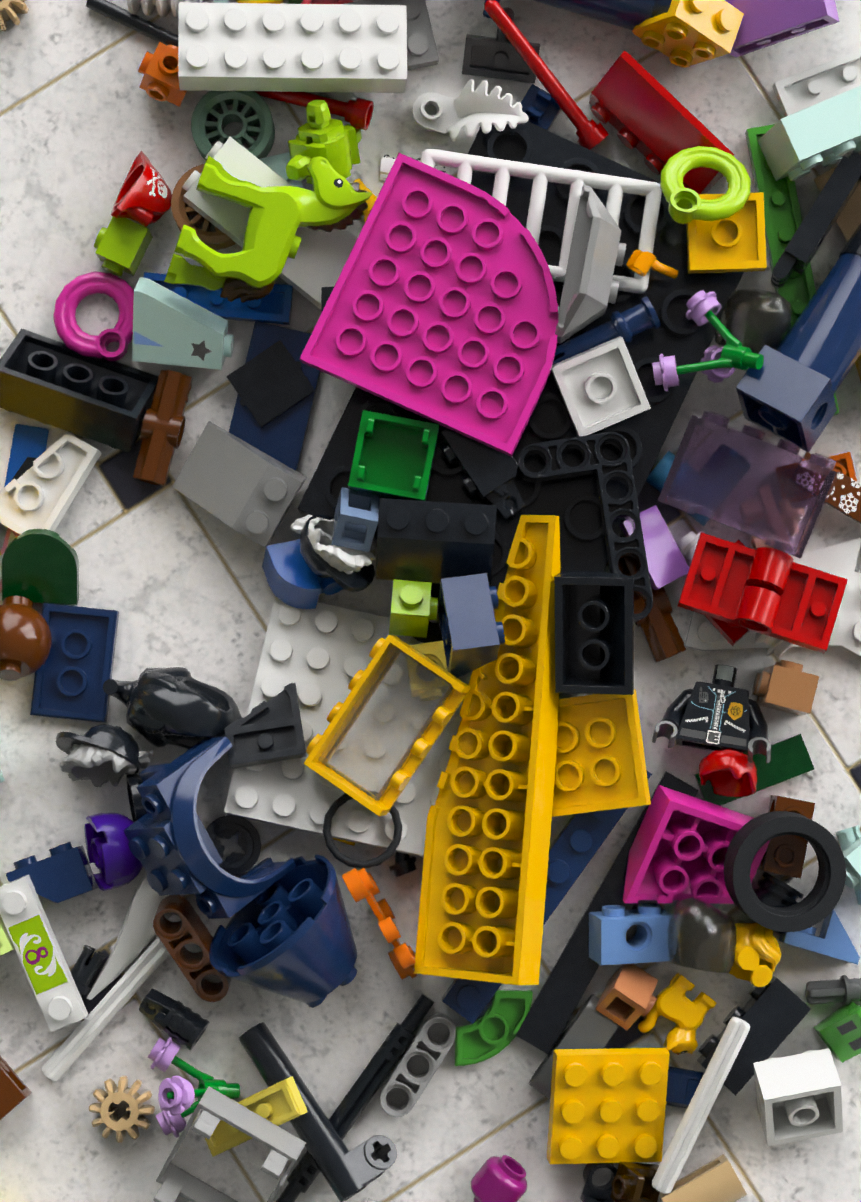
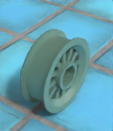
(253, 103)

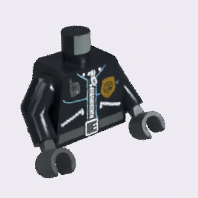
(716, 718)

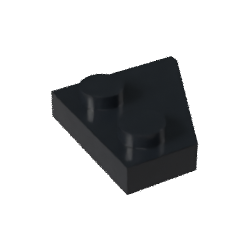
(268, 733)

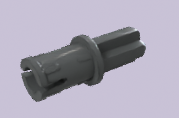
(834, 991)

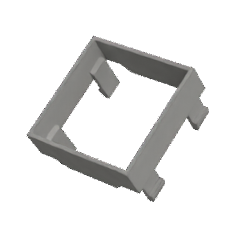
(217, 1108)

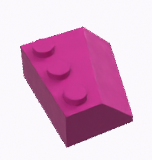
(683, 850)

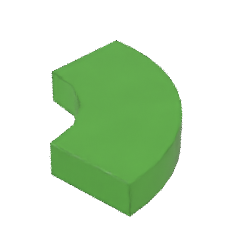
(494, 1029)

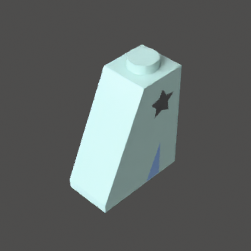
(176, 330)

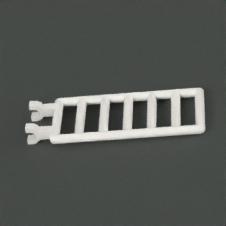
(541, 176)

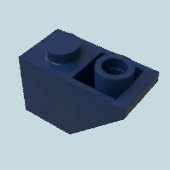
(58, 876)

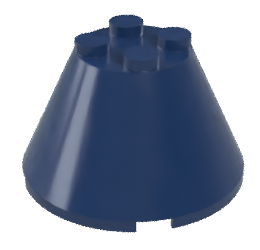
(291, 936)

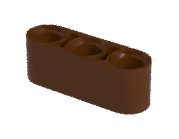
(189, 931)

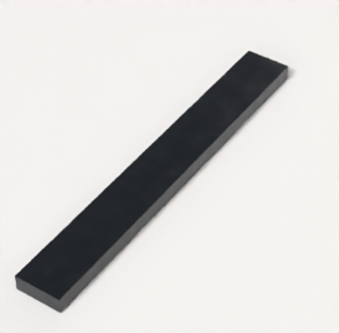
(574, 967)

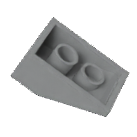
(239, 484)

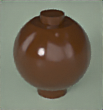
(23, 638)

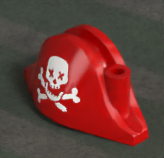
(143, 194)

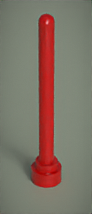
(356, 112)
(588, 131)

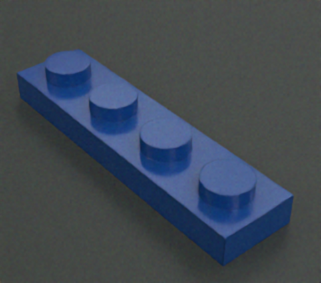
(271, 309)

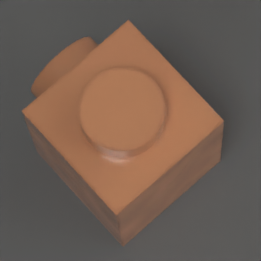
(627, 995)

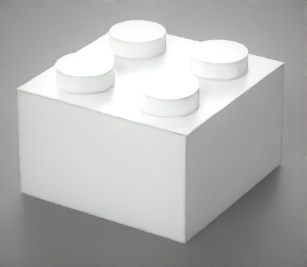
(798, 1097)

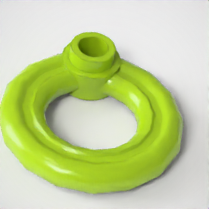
(686, 203)

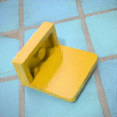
(692, 31)

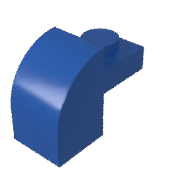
(292, 578)

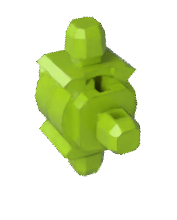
(323, 138)

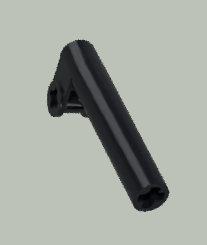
(343, 1169)

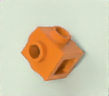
(161, 74)

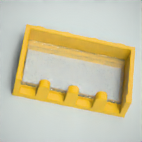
(385, 724)

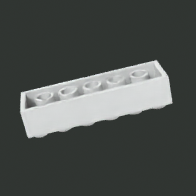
(292, 47)

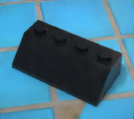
(75, 391)

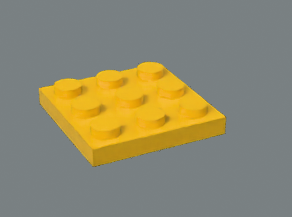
(599, 755)
(607, 1105)

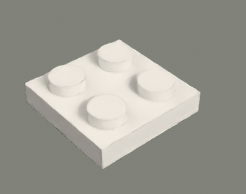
(600, 387)

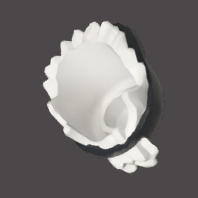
(347, 566)

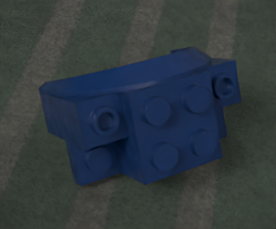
(178, 847)

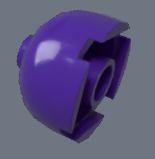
(110, 851)

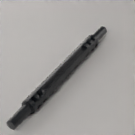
(361, 1093)

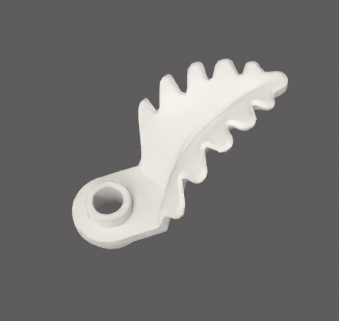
(468, 111)

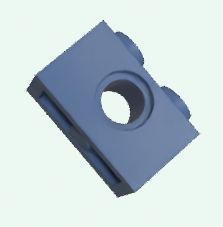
(609, 931)

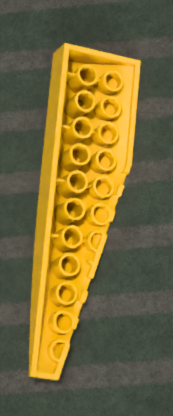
(496, 796)

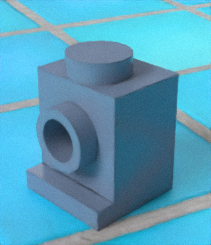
(355, 519)

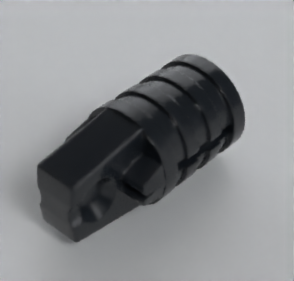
(174, 1018)

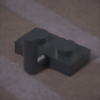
(496, 57)

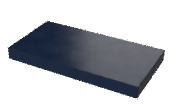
(286, 434)

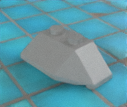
(590, 266)

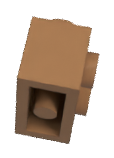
(785, 688)

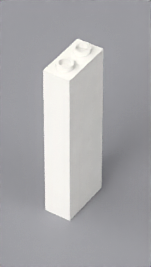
(319, 253)

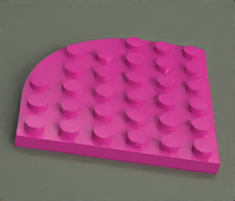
(443, 308)

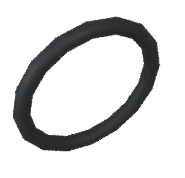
(358, 863)

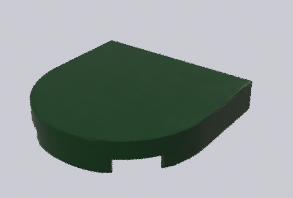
(41, 568)

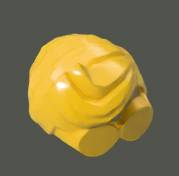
(755, 954)

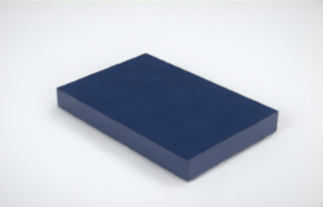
(77, 665)

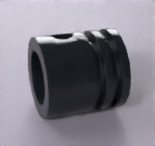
(776, 892)

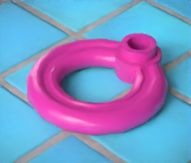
(66, 321)

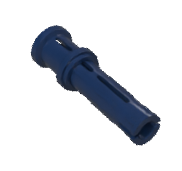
(621, 324)

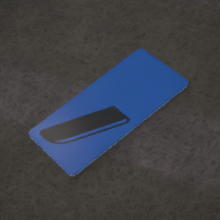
(26, 447)

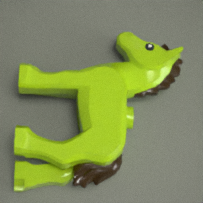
(269, 231)

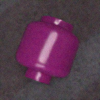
(499, 1181)

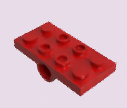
(763, 592)

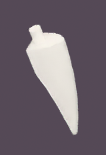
(134, 935)

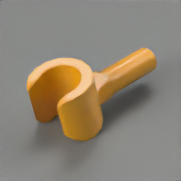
(641, 262)

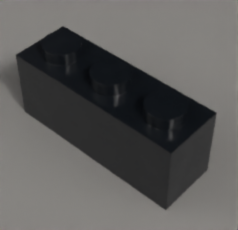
(771, 1017)

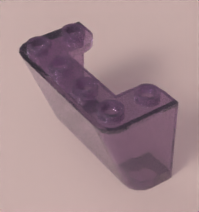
(749, 482)

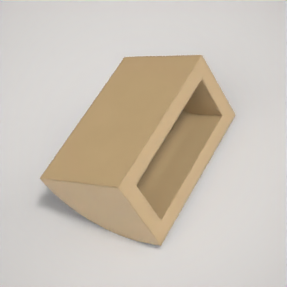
(709, 1183)

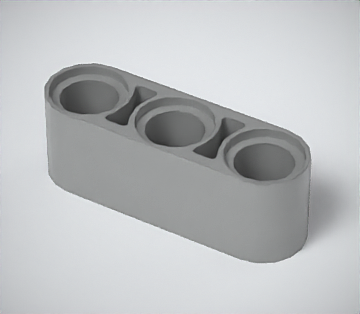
(416, 1083)

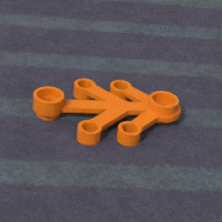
(362, 886)

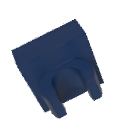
(540, 107)

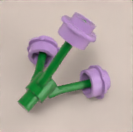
(717, 362)
(178, 1094)

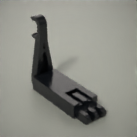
(819, 220)

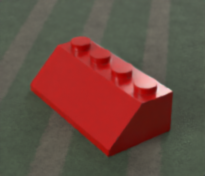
(652, 120)

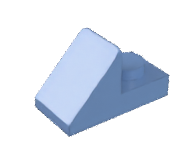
(831, 942)

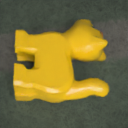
(686, 1014)

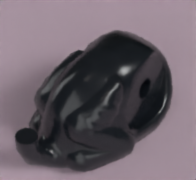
(174, 707)

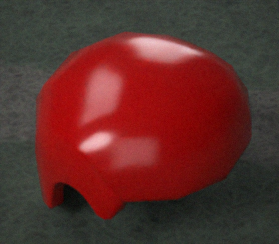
(729, 773)

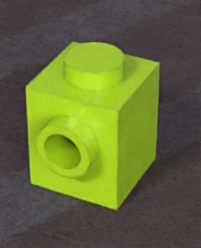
(122, 246)
(411, 608)

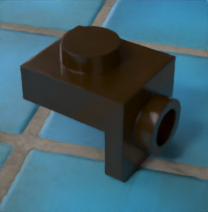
(634, 1183)

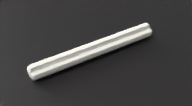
(105, 1010)
(700, 1105)

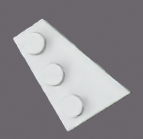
(48, 487)

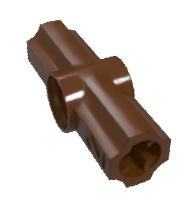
(163, 428)
(658, 625)

